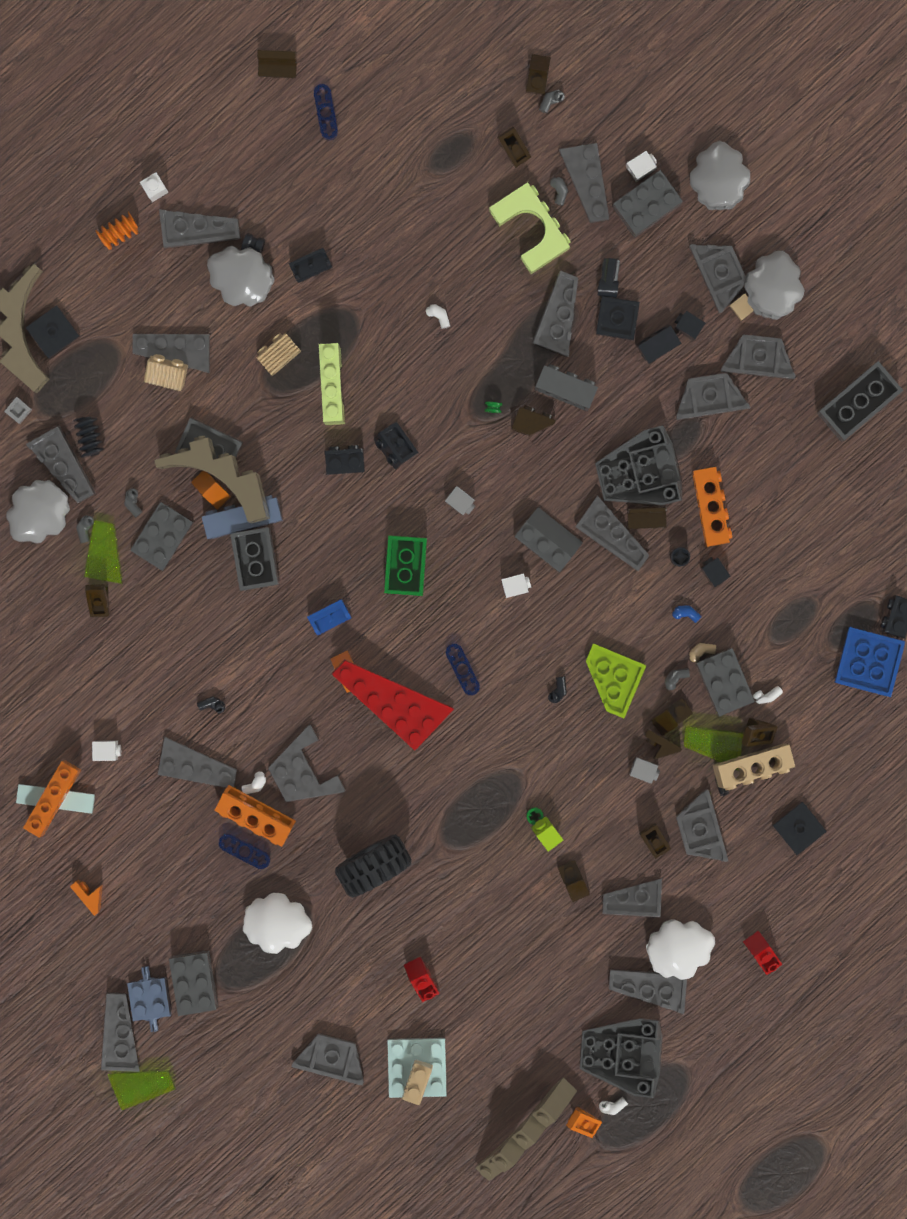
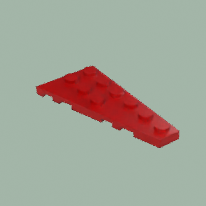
(399, 707)

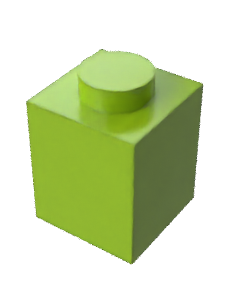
(547, 833)

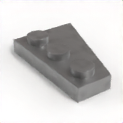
(635, 900)

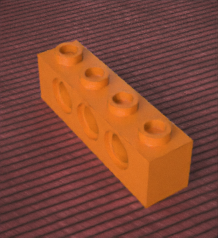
(712, 476)
(52, 798)
(265, 815)

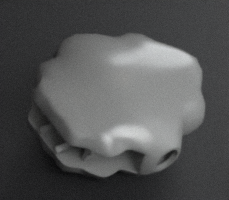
(719, 177)
(240, 275)
(774, 285)
(37, 512)

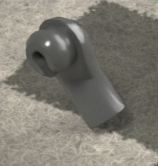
(551, 98)
(561, 188)
(131, 501)
(83, 527)
(674, 676)

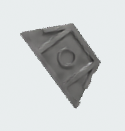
(720, 272)
(759, 357)
(710, 396)
(701, 829)
(331, 1058)

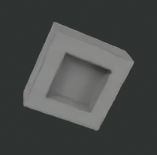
(18, 410)

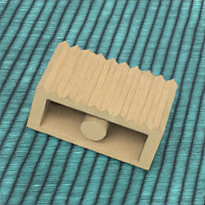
(278, 353)
(165, 372)
(417, 1082)

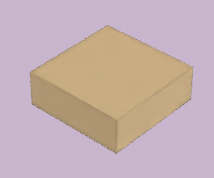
(741, 307)

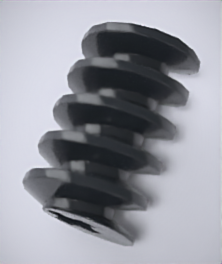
(88, 436)

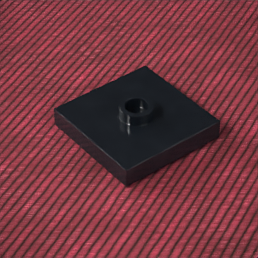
(617, 318)
(52, 332)
(799, 828)

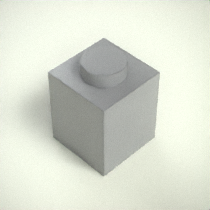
(460, 501)
(644, 770)

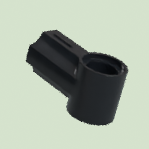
(608, 282)

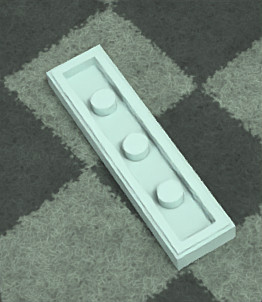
(73, 802)

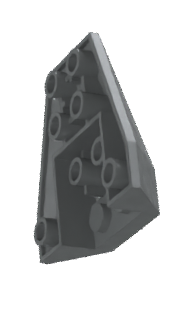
(642, 470)
(625, 1055)

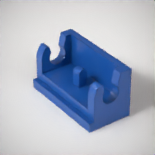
(329, 617)

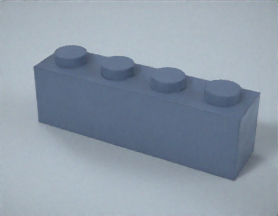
(235, 520)

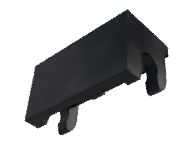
(310, 265)
(658, 344)

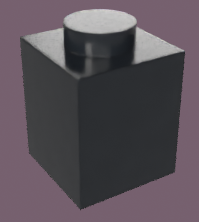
(689, 325)
(715, 571)

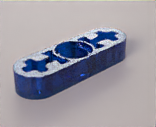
(328, 97)
(463, 684)
(234, 840)

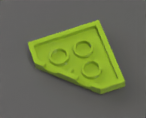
(614, 678)

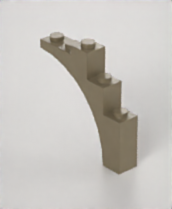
(12, 330)
(245, 487)
(528, 1131)

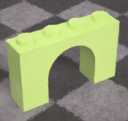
(526, 201)
(331, 384)

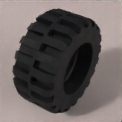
(373, 866)

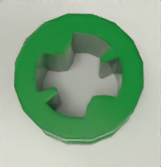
(493, 407)
(537, 810)

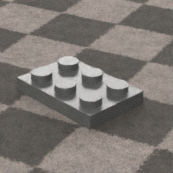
(161, 536)

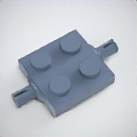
(149, 999)

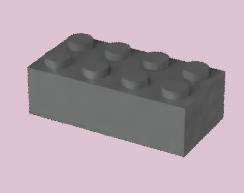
(859, 401)

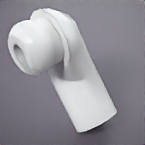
(440, 313)
(769, 697)
(256, 785)
(611, 1107)

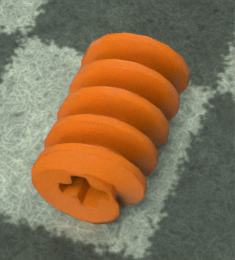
(118, 231)

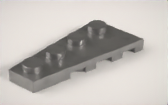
(556, 322)
(190, 348)
(62, 462)
(187, 764)
(118, 1038)

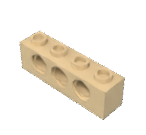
(725, 769)

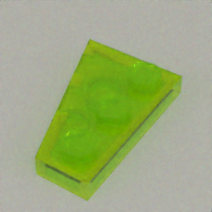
(103, 554)
(714, 743)
(140, 1086)

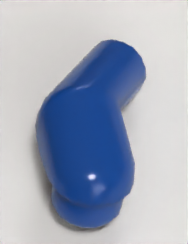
(686, 611)

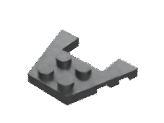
(295, 775)

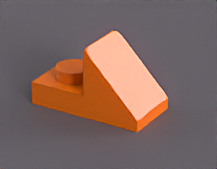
(92, 900)
(583, 1122)

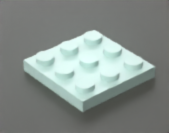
(401, 1060)

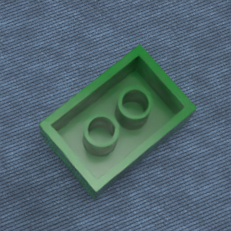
(405, 565)

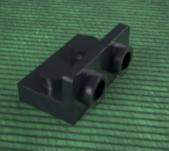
(395, 445)
(344, 461)
(896, 619)

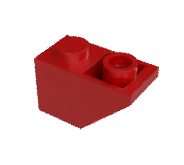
(762, 953)
(421, 979)

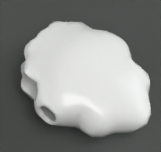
(276, 923)
(679, 948)

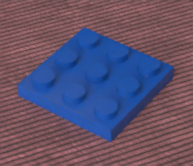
(869, 662)

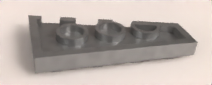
(586, 173)
(193, 229)
(610, 533)
(650, 987)

